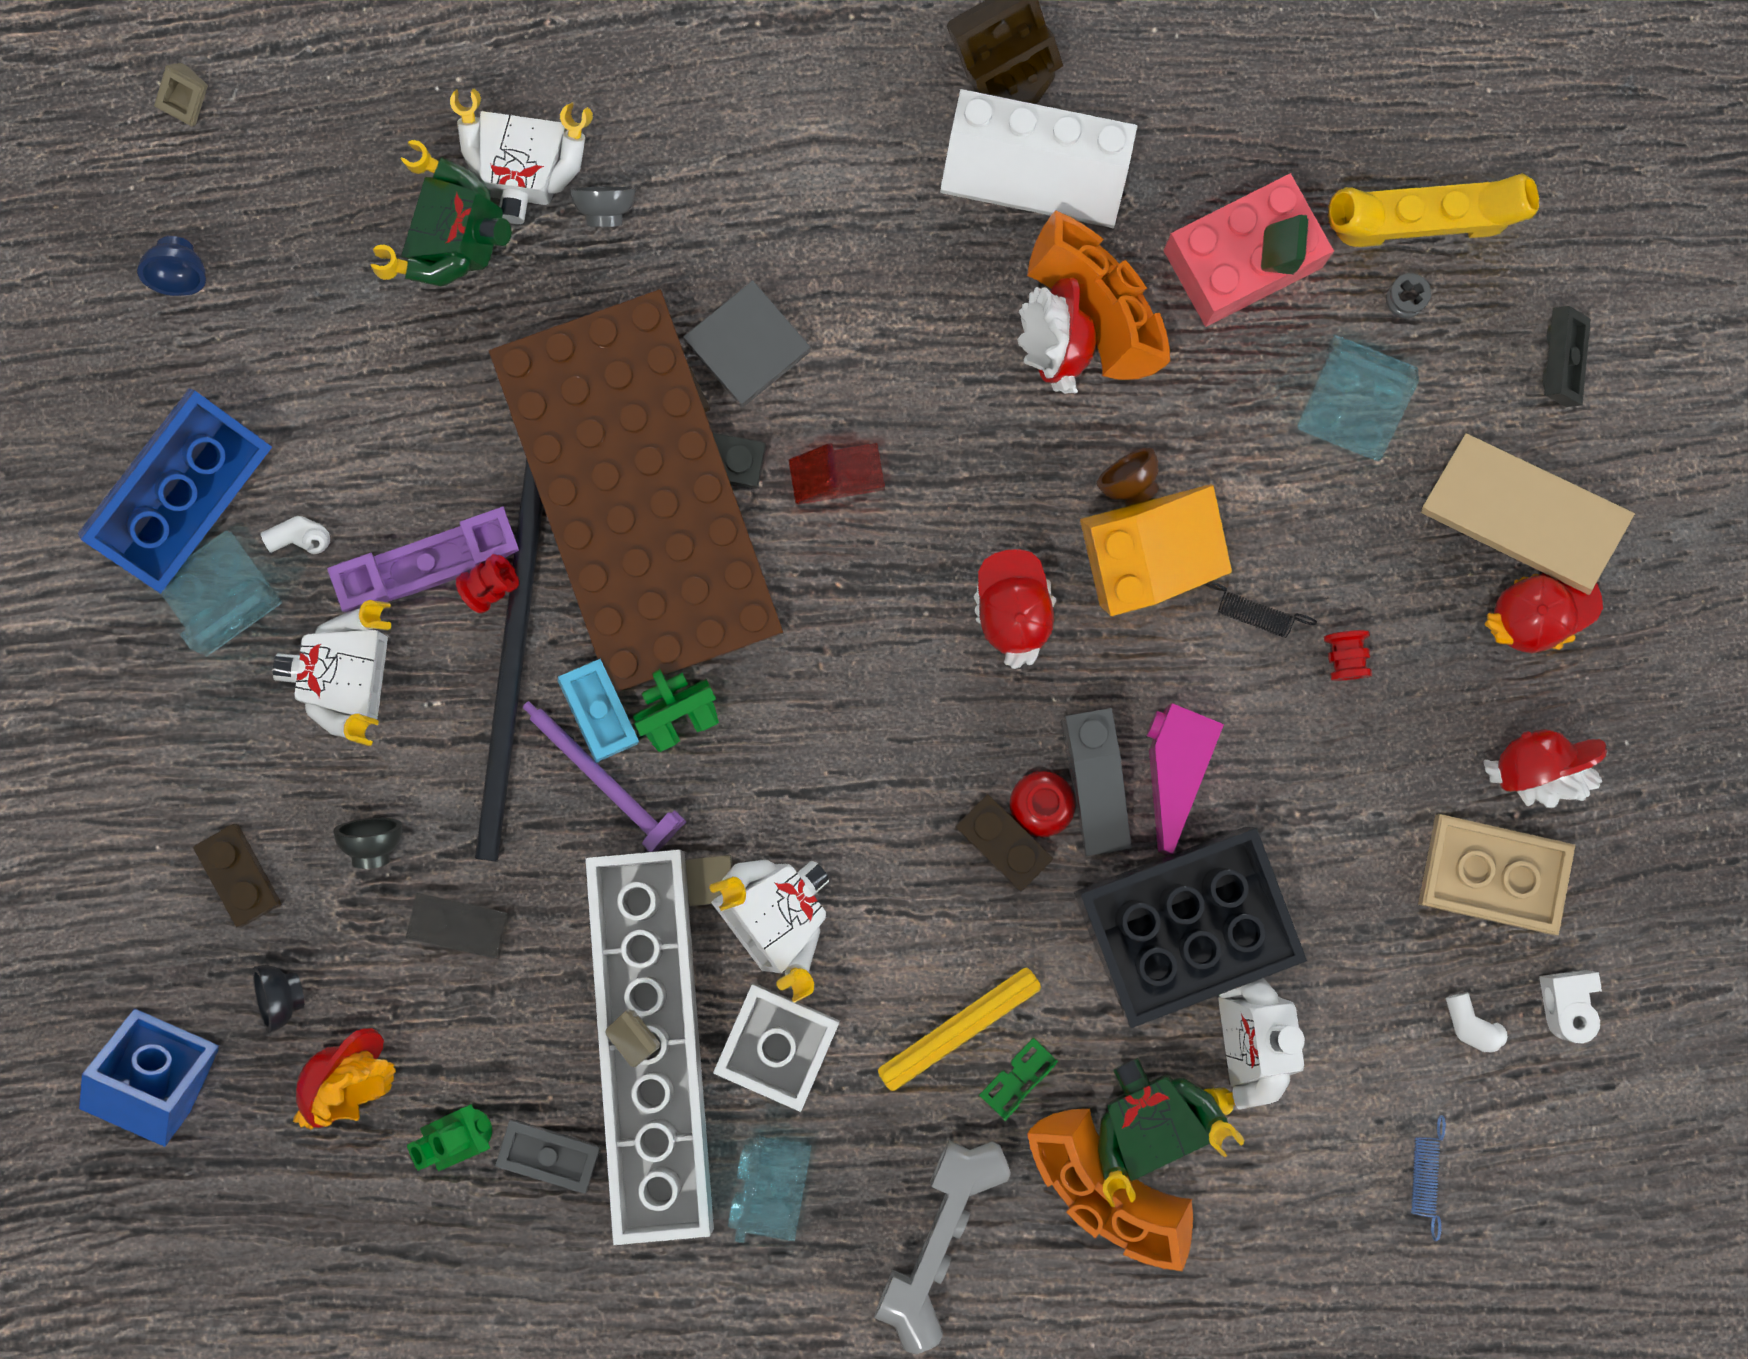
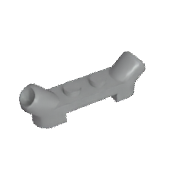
(906, 1298)

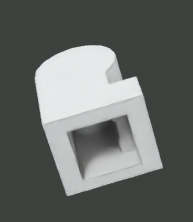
(1569, 1004)

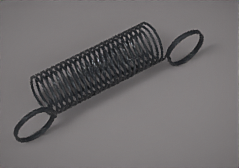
(1285, 620)

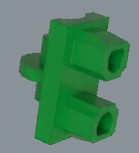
(657, 718)
(452, 1139)

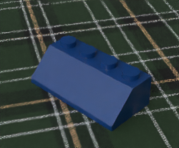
(174, 490)

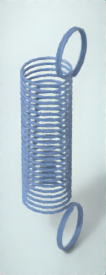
(1416, 1172)

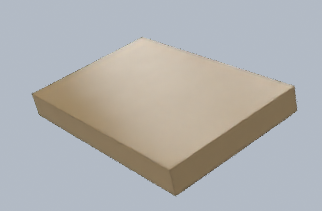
(1496, 874)

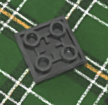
(747, 344)

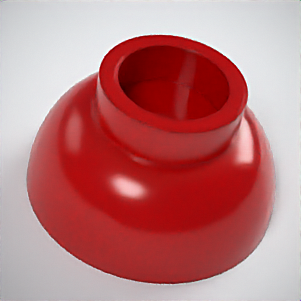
(1042, 803)

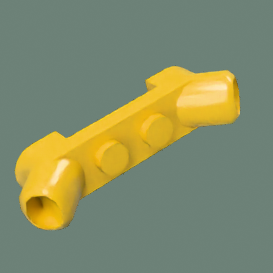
(1471, 208)

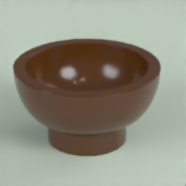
(1131, 477)

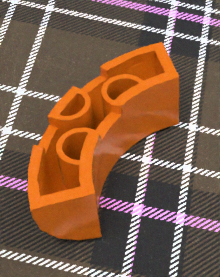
(1127, 332)
(1150, 1229)

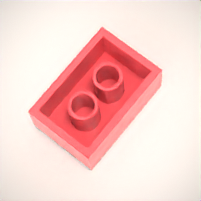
(1222, 251)

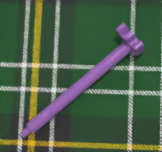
(657, 833)

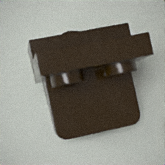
(1006, 49)

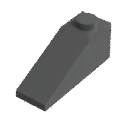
(1097, 780)

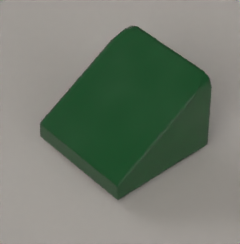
(1285, 245)

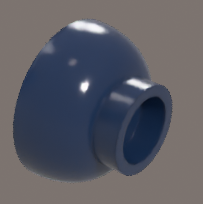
(172, 267)

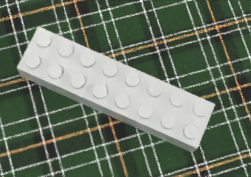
(657, 1107)

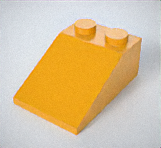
(1155, 549)

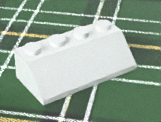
(1037, 158)

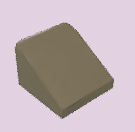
(703, 873)
(632, 1038)

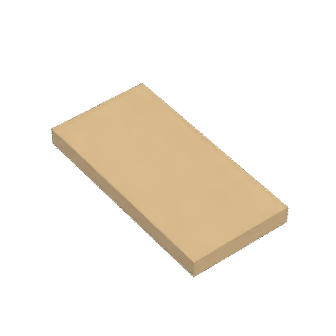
(1528, 513)

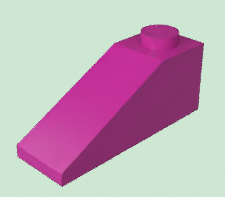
(1178, 763)

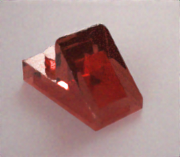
(836, 473)

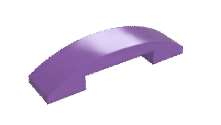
(423, 562)

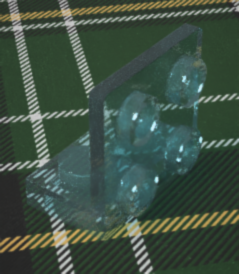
(1359, 398)
(218, 594)
(772, 1189)

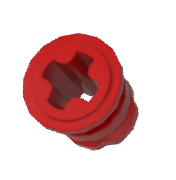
(487, 583)
(1348, 655)

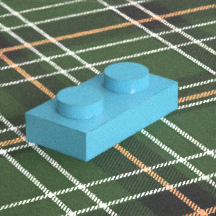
(598, 710)

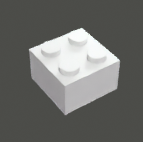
(776, 1047)

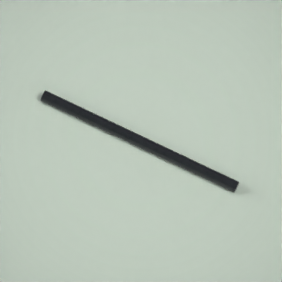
(510, 673)

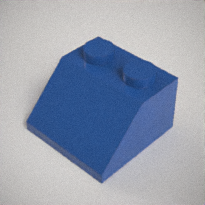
(147, 1077)

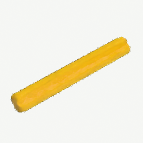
(959, 1029)

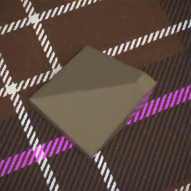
(181, 93)

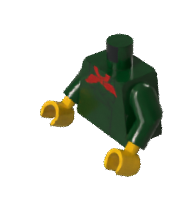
(450, 226)
(1155, 1126)

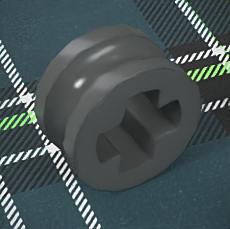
(1409, 282)

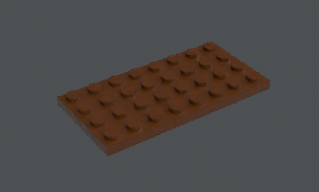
(636, 491)

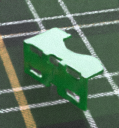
(1012, 1084)

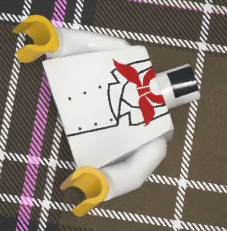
(520, 156)
(341, 671)
(775, 917)
(1260, 1046)

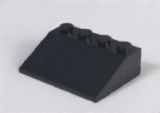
(1190, 926)

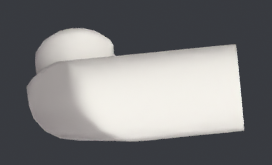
(298, 531)
(1471, 1029)

